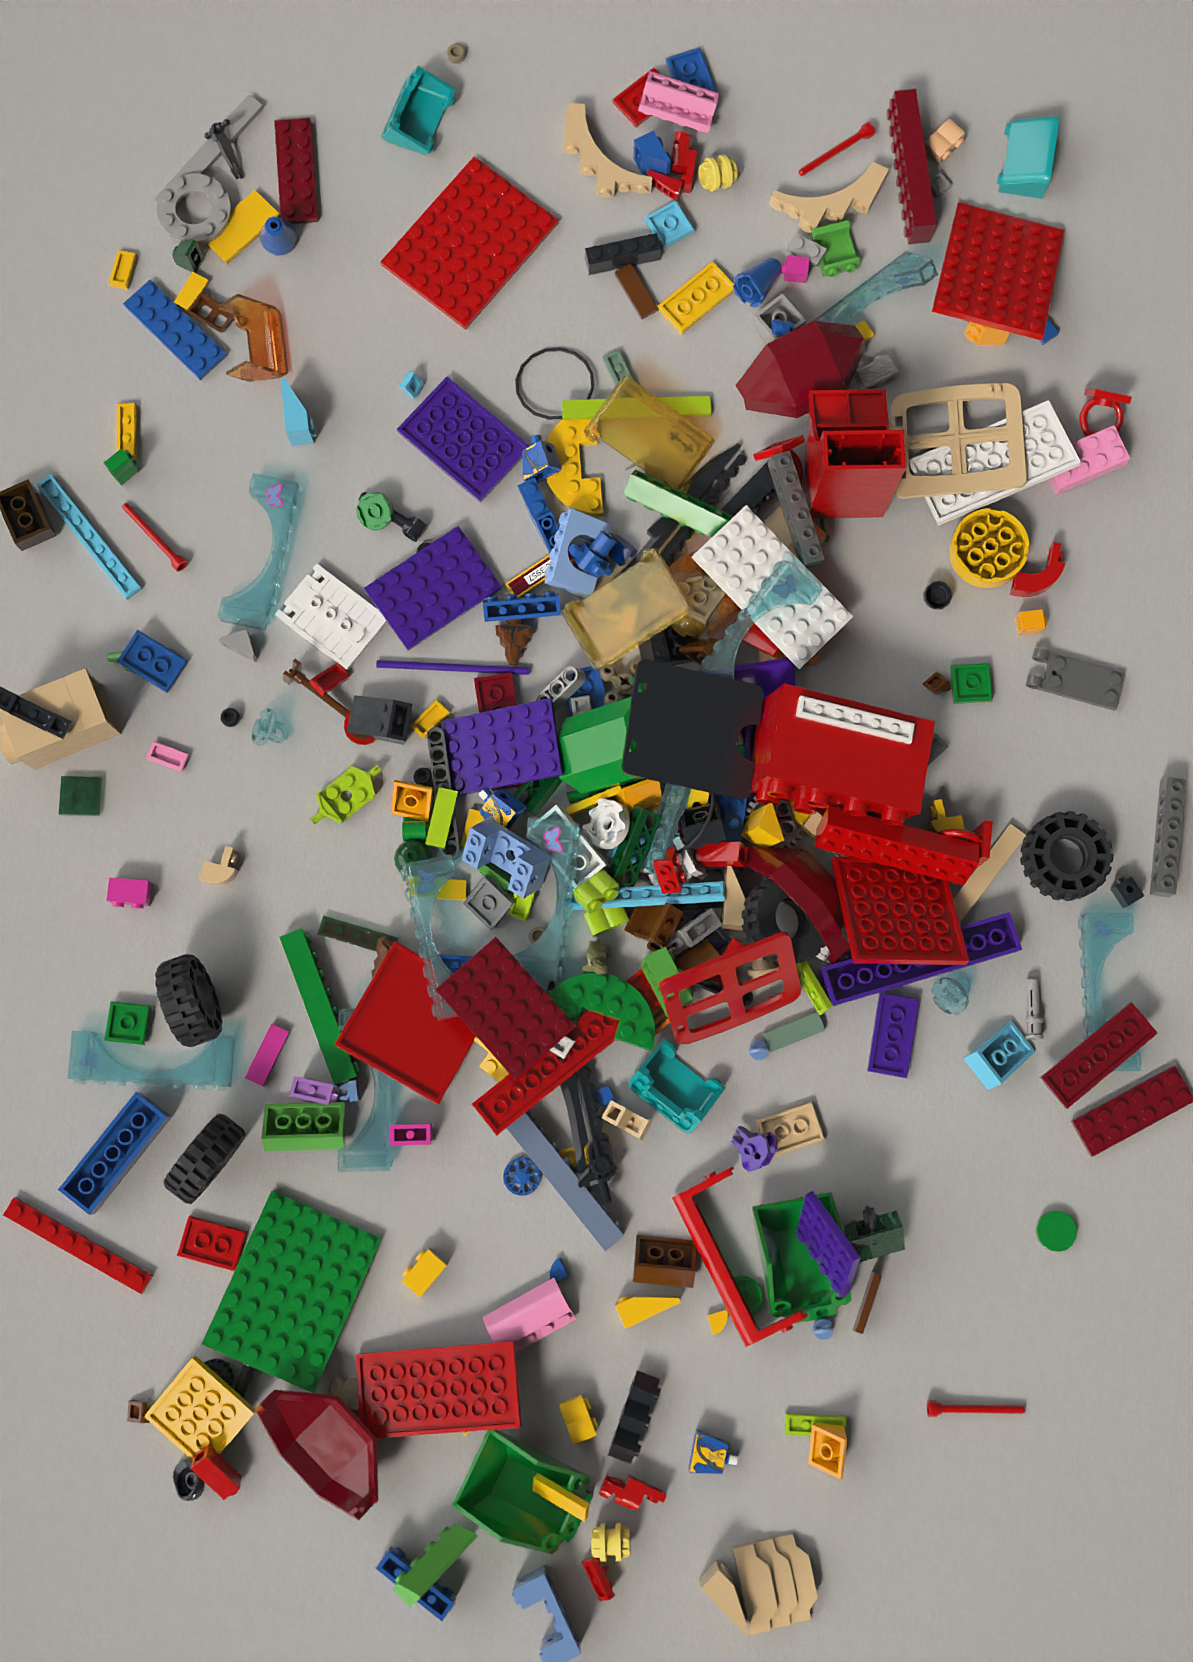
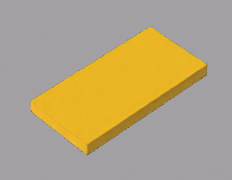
(243, 227)
(696, 297)

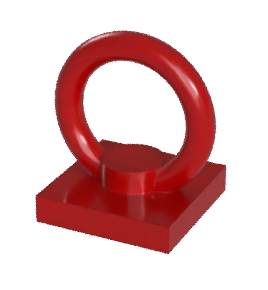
(1105, 399)
(781, 447)
(980, 835)

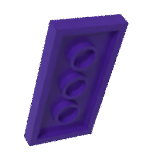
(892, 1035)

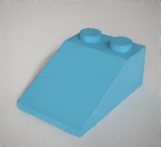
(297, 422)
(999, 1055)

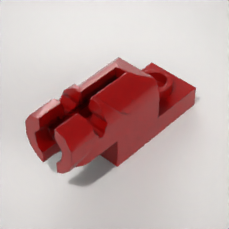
(683, 159)
(631, 1492)

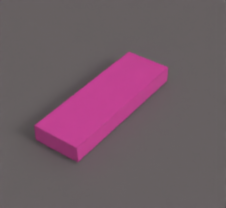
(267, 1055)

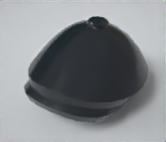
(187, 1482)

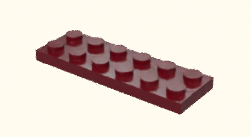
(296, 170)
(495, 693)
(1098, 1055)
(1132, 1111)

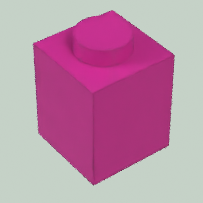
(795, 269)

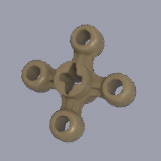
(618, 681)

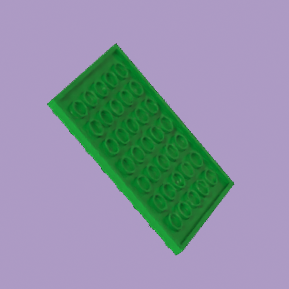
(292, 1292)

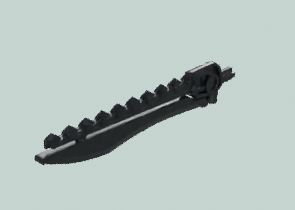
(695, 487)
(599, 1152)

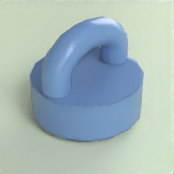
(758, 1050)
(823, 1329)

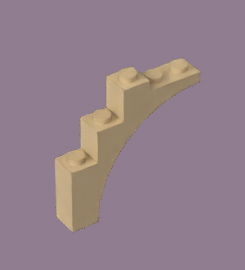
(593, 162)
(834, 206)

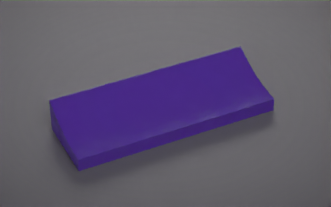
(767, 674)

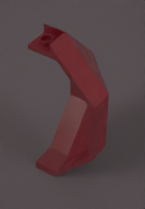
(804, 360)
(808, 887)
(324, 1447)

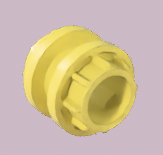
(717, 173)
(611, 1542)

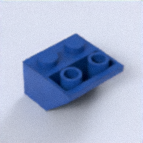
(650, 154)

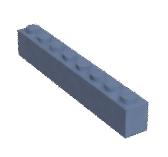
(565, 1182)

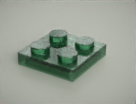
(80, 796)

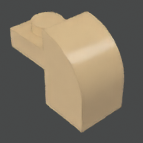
(223, 873)
(626, 1120)

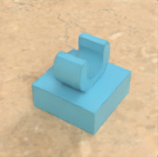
(412, 384)

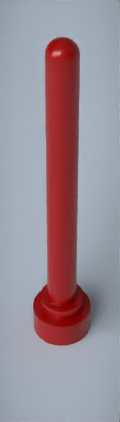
(866, 131)
(178, 562)
(936, 1408)

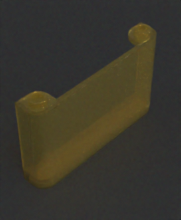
(649, 433)
(626, 610)

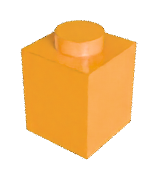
(1031, 622)

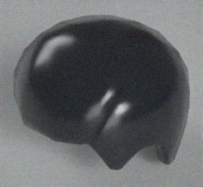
(937, 595)

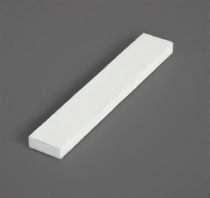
(855, 719)

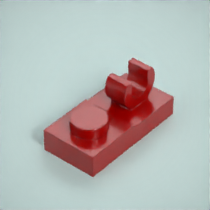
(599, 1582)

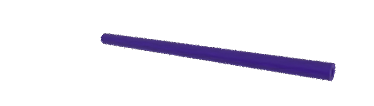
(452, 667)

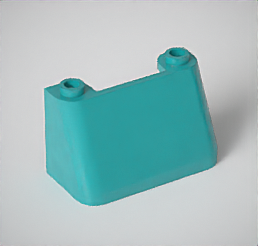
(418, 111)
(1029, 156)
(675, 1088)

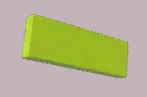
(441, 818)
(813, 988)
(801, 1424)

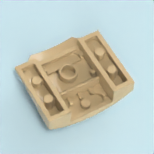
(775, 1582)

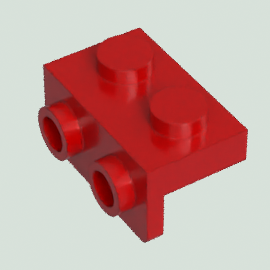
(670, 871)

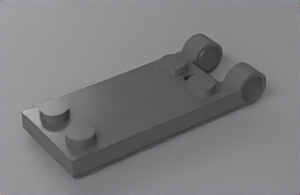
(1077, 680)

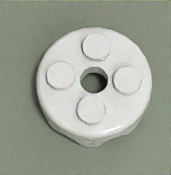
(601, 816)

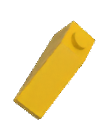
(638, 1308)

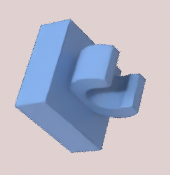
(353, 1091)

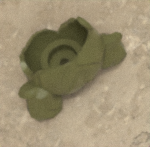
(596, 958)

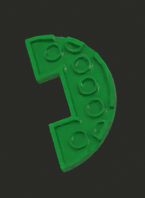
(610, 998)

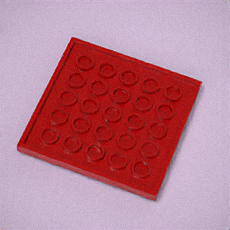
(897, 915)

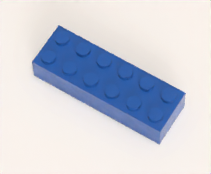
(114, 1153)

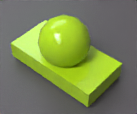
(521, 906)

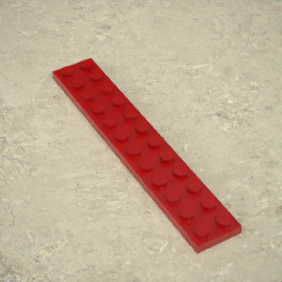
(592, 1034)

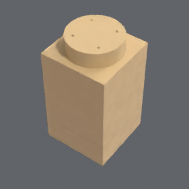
(72, 697)

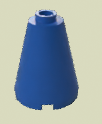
(278, 236)
(757, 281)

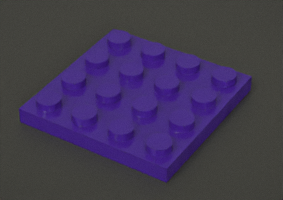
(827, 1245)

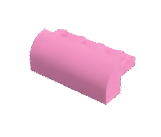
(678, 102)
(530, 1316)

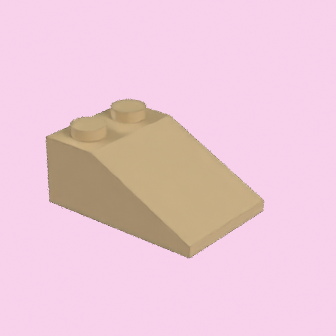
(777, 524)
(733, 902)
(720, 1588)

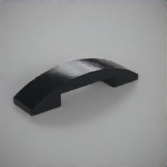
(33, 714)

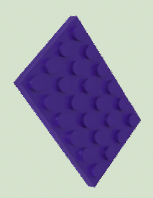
(463, 439)
(432, 588)
(503, 747)

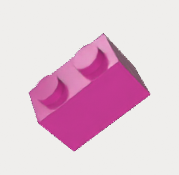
(129, 892)
(411, 1134)

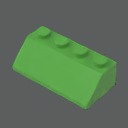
(304, 1126)
(433, 1564)

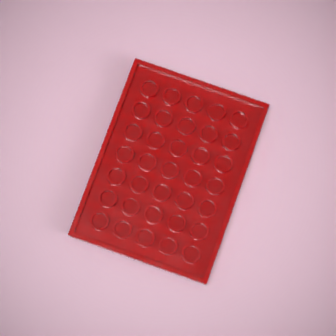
(469, 242)
(998, 271)

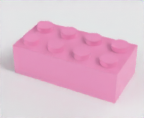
(1098, 456)

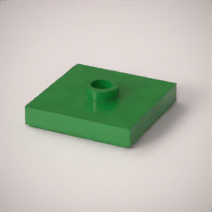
(971, 683)
(127, 1023)

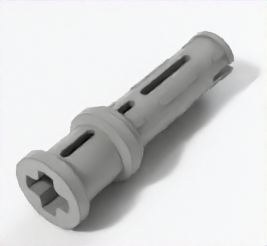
(1033, 1020)

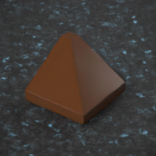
(937, 684)
(137, 1411)

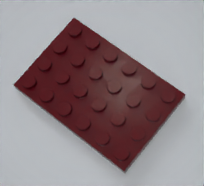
(505, 1008)

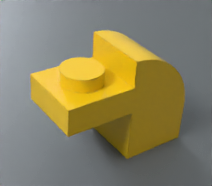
(940, 821)

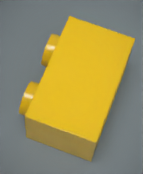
(424, 1272)

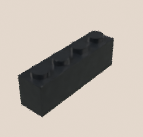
(621, 253)
(753, 493)

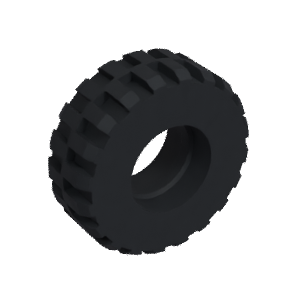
(1086, 836)
(761, 922)
(188, 1000)
(204, 1158)

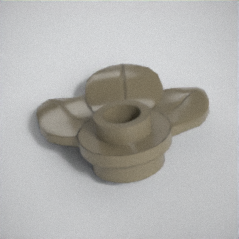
(346, 1391)

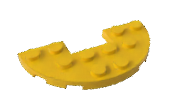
(567, 484)

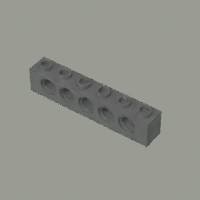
(795, 509)
(1168, 837)

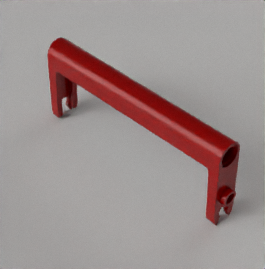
(718, 1268)

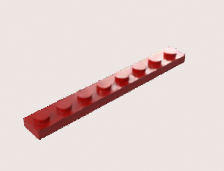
(78, 1245)

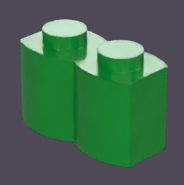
(122, 466)

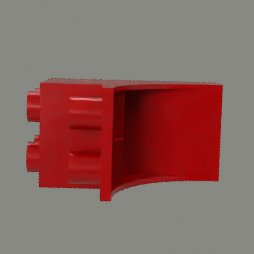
(851, 454)

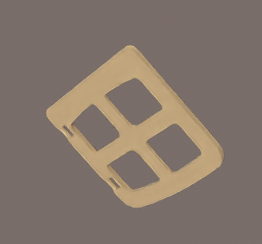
(959, 437)

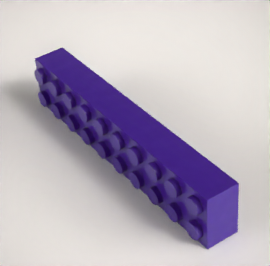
(853, 981)

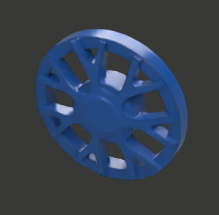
(521, 1176)

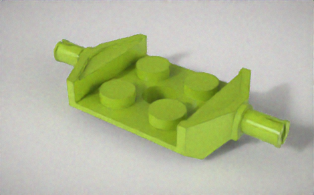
(352, 780)

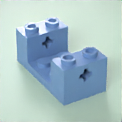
(493, 843)
(533, 1588)

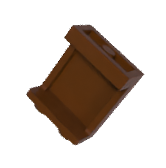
(654, 923)

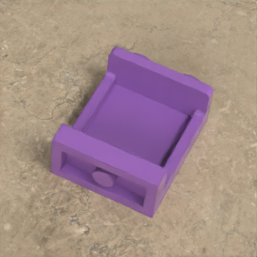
(314, 1090)

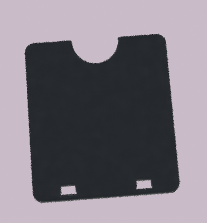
(690, 729)

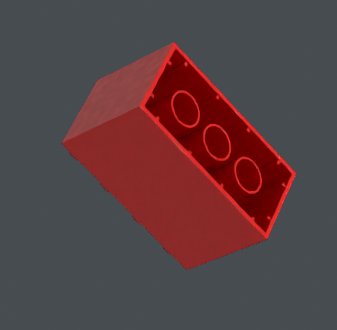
(837, 766)

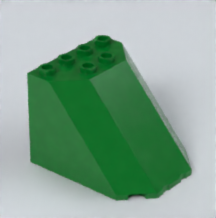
(594, 748)
(788, 1270)
(501, 1497)

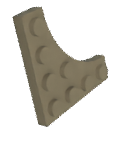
(703, 596)

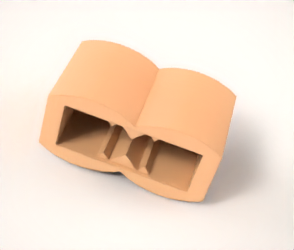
(944, 140)

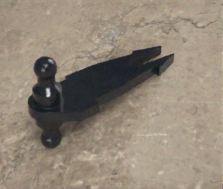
(217, 132)

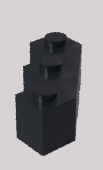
(634, 1417)

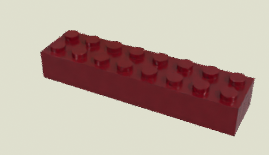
(911, 166)

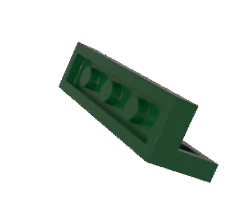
(538, 794)
(626, 848)

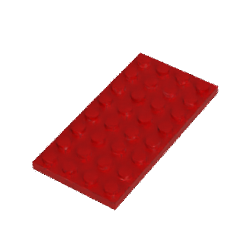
(439, 1390)

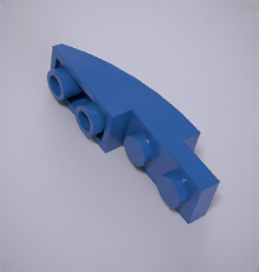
(539, 512)

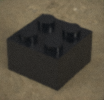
(693, 821)

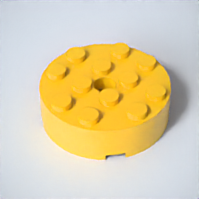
(983, 566)

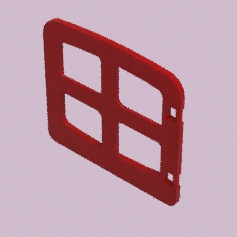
(732, 990)

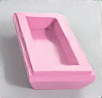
(167, 756)

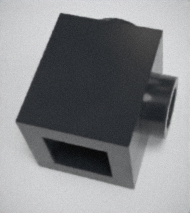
(1126, 891)

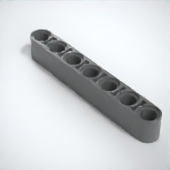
(442, 765)

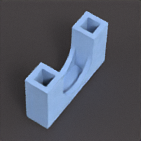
(561, 571)

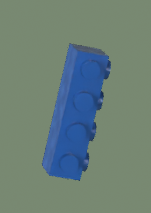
(521, 607)
(435, 1599)

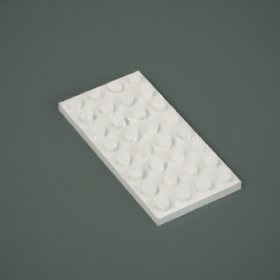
(1046, 455)
(740, 561)

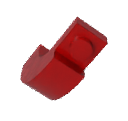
(1035, 584)

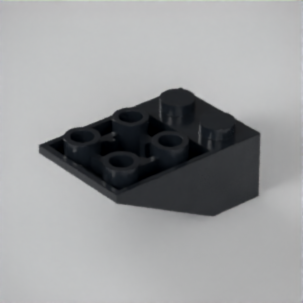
(665, 647)
(380, 719)

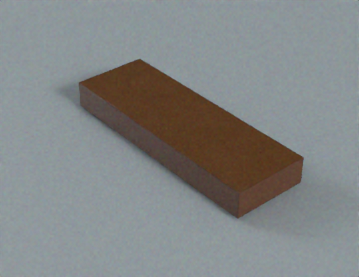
(635, 291)
(867, 1302)

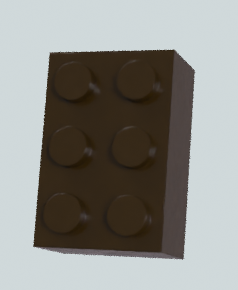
(25, 515)

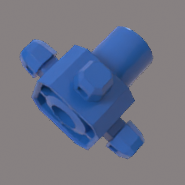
(593, 557)

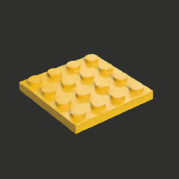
(199, 1410)

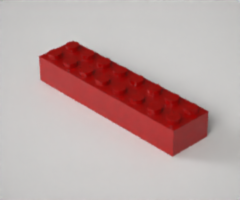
(897, 846)

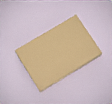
(793, 1128)

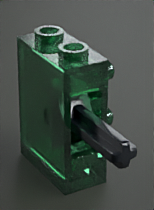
(875, 1234)

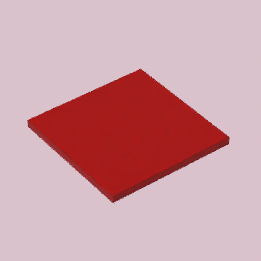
(398, 1031)

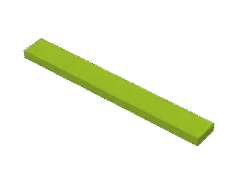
(686, 406)

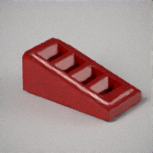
(667, 185)

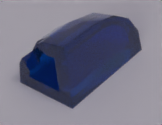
(621, 550)

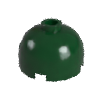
(411, 851)

